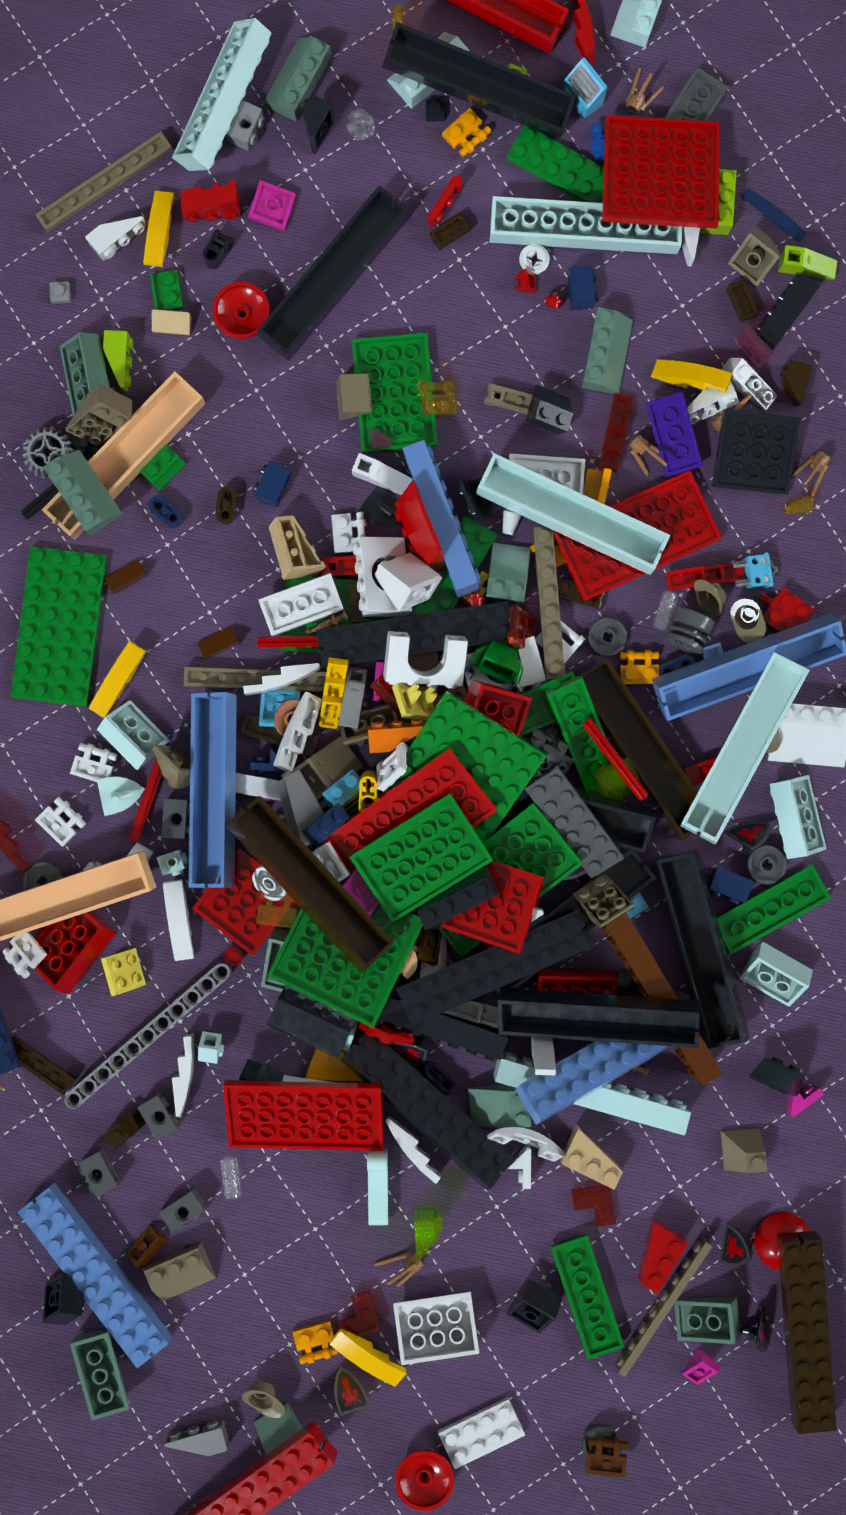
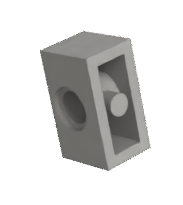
(249, 115)

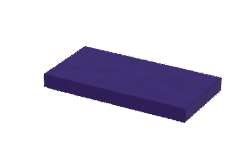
(674, 434)

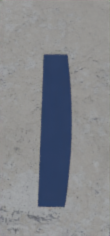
(774, 214)

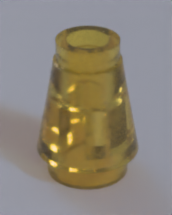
(801, 505)

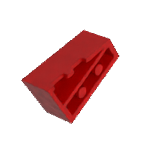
(211, 203)
(660, 1255)

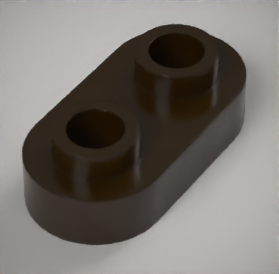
(226, 506)

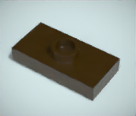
(450, 231)
(742, 301)
(356, 614)

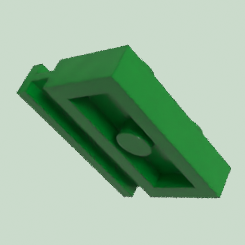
(167, 291)
(163, 467)

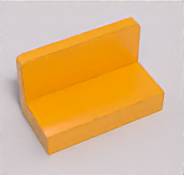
(597, 484)

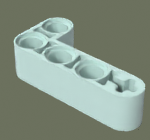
(377, 1187)

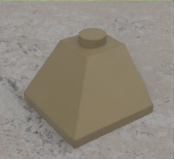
(755, 256)
(173, 766)
(743, 1150)

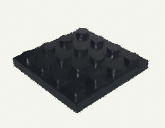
(756, 451)

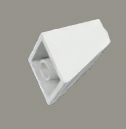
(407, 580)

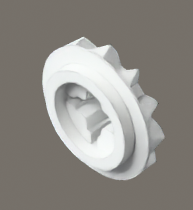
(542, 256)

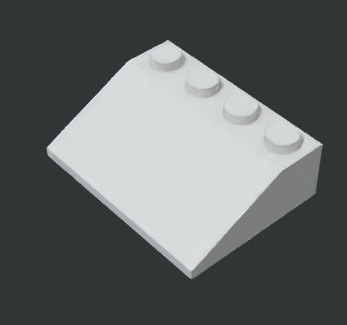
(812, 736)
(436, 1328)

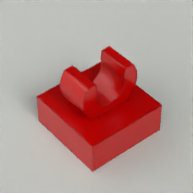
(527, 281)

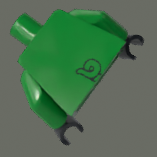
(497, 661)

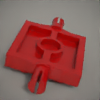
(785, 610)
(388, 1033)

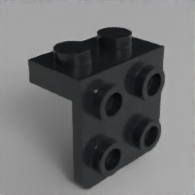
(476, 504)

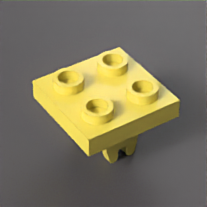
(414, 701)
(123, 972)

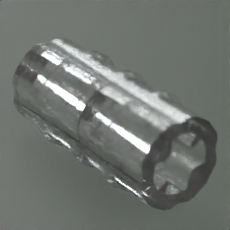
(665, 611)
(230, 1177)

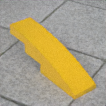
(158, 228)
(691, 374)
(117, 679)
(333, 693)
(367, 1358)

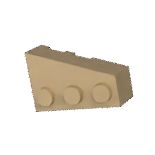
(293, 550)
(590, 1160)

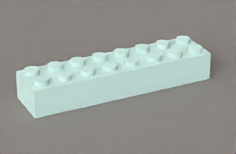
(222, 95)

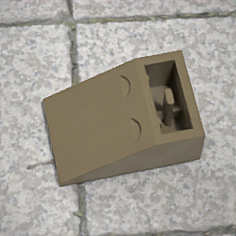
(100, 415)
(328, 767)
(602, 900)

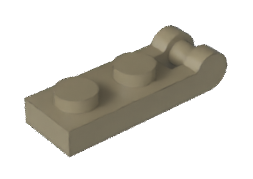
(509, 399)

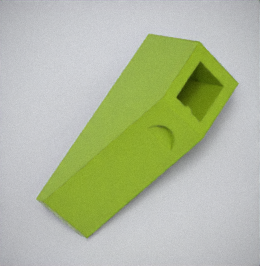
(813, 264)
(117, 349)

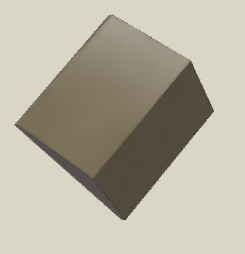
(353, 395)

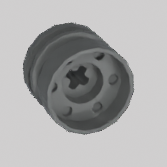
(691, 626)

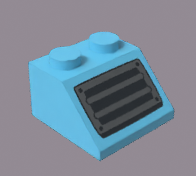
(587, 87)
(346, 794)

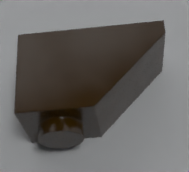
(795, 380)
(124, 1128)

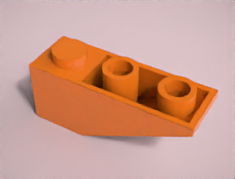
(386, 737)

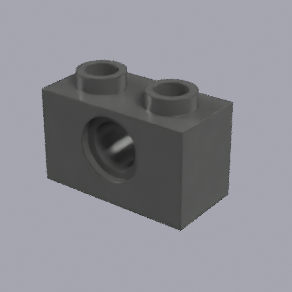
(171, 829)
(159, 1127)
(100, 1161)
(174, 1218)

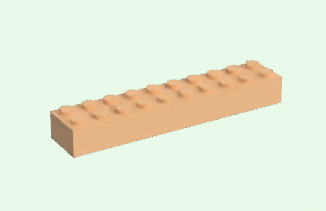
(134, 445)
(75, 895)

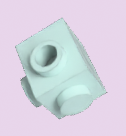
(173, 863)
(210, 1047)

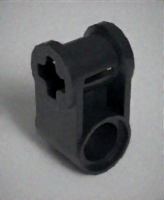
(218, 245)

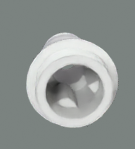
(510, 521)

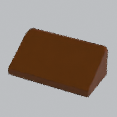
(125, 577)
(218, 643)
(146, 1246)

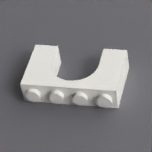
(368, 551)
(448, 672)
(533, 672)

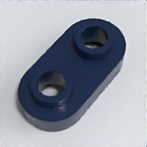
(166, 511)
(675, 664)

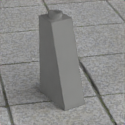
(298, 803)

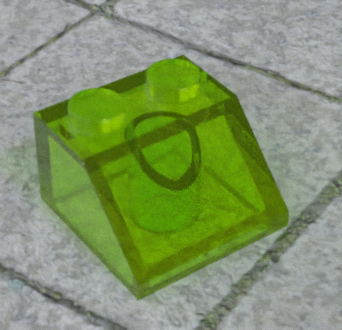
(610, 783)
(427, 1228)

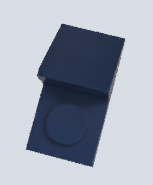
(265, 763)

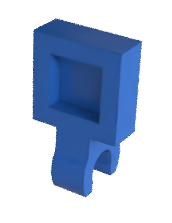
(597, 143)

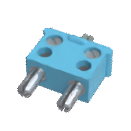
(756, 571)

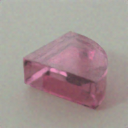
(379, 439)

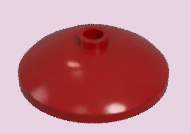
(238, 299)
(766, 1235)
(420, 1491)

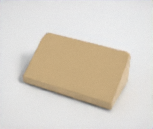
(171, 322)

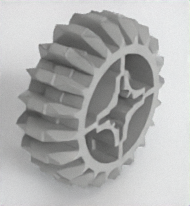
(45, 438)

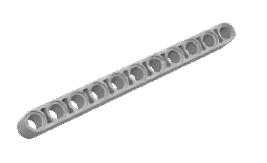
(140, 1038)

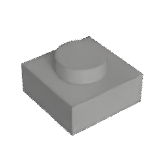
(60, 292)

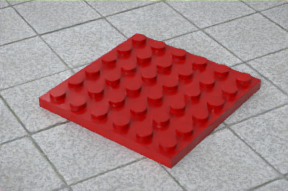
(661, 172)

